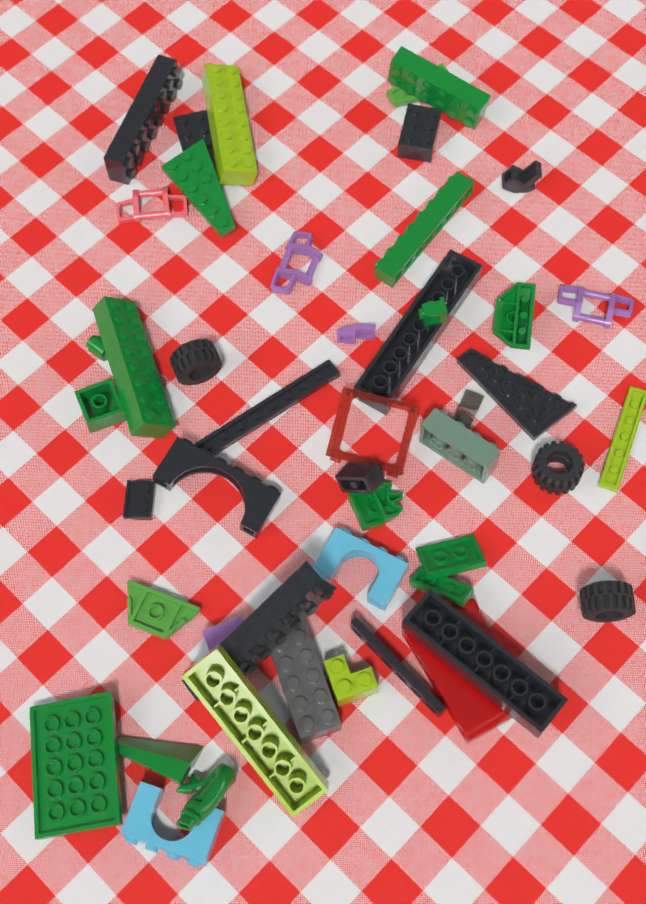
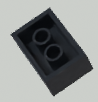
(419, 133)

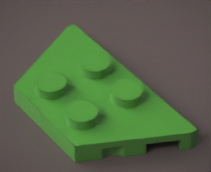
(156, 611)

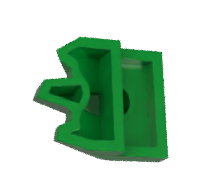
(376, 508)

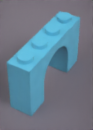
(344, 546)
(140, 828)

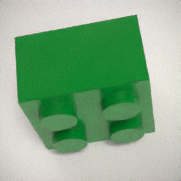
(100, 405)

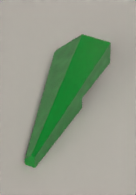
(163, 758)

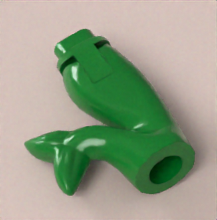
(207, 797)

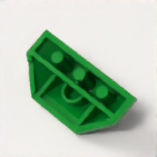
(515, 316)

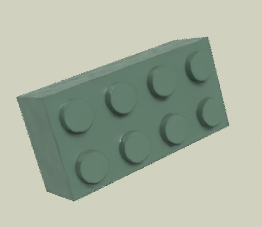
(459, 445)

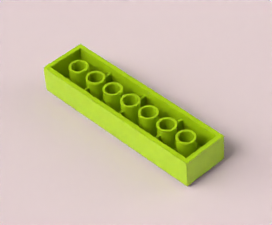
(229, 125)
(256, 730)

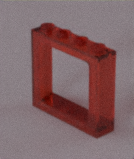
(340, 421)

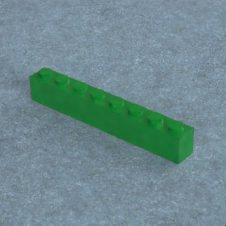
(423, 229)

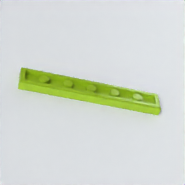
(623, 439)

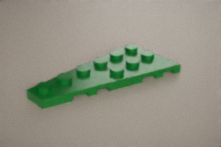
(198, 182)

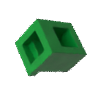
(433, 312)

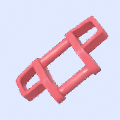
(155, 214)

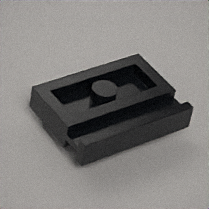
(139, 500)

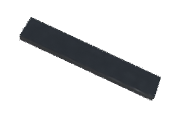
(397, 667)

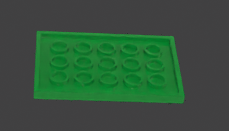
(75, 766)

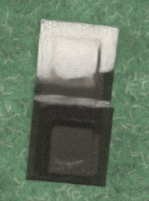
(468, 408)

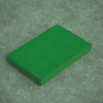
(450, 557)

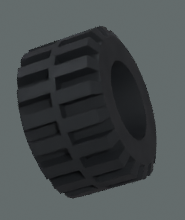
(195, 362)
(562, 454)
(607, 601)

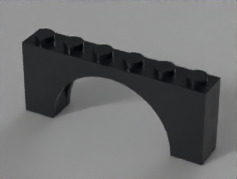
(186, 460)

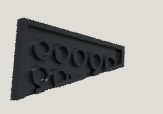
(193, 128)
(521, 398)

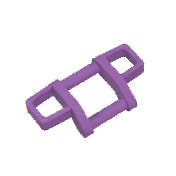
(293, 274)
(611, 310)

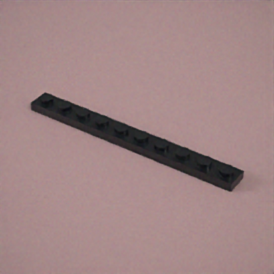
(269, 408)

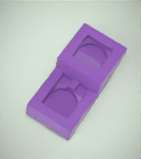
(361, 331)

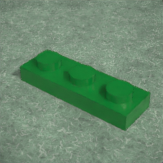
(444, 587)

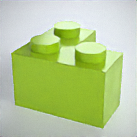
(348, 686)

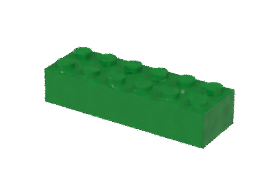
(438, 87)

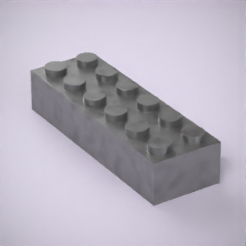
(305, 686)

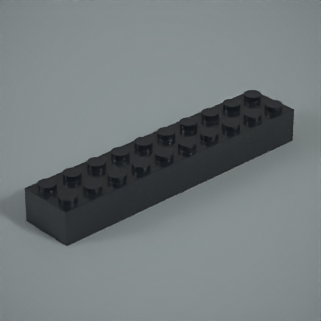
(410, 339)

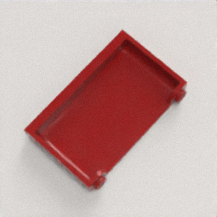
(466, 705)

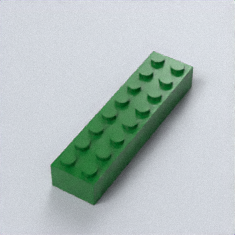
(133, 368)

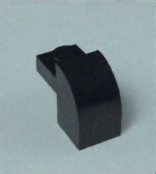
(521, 181)

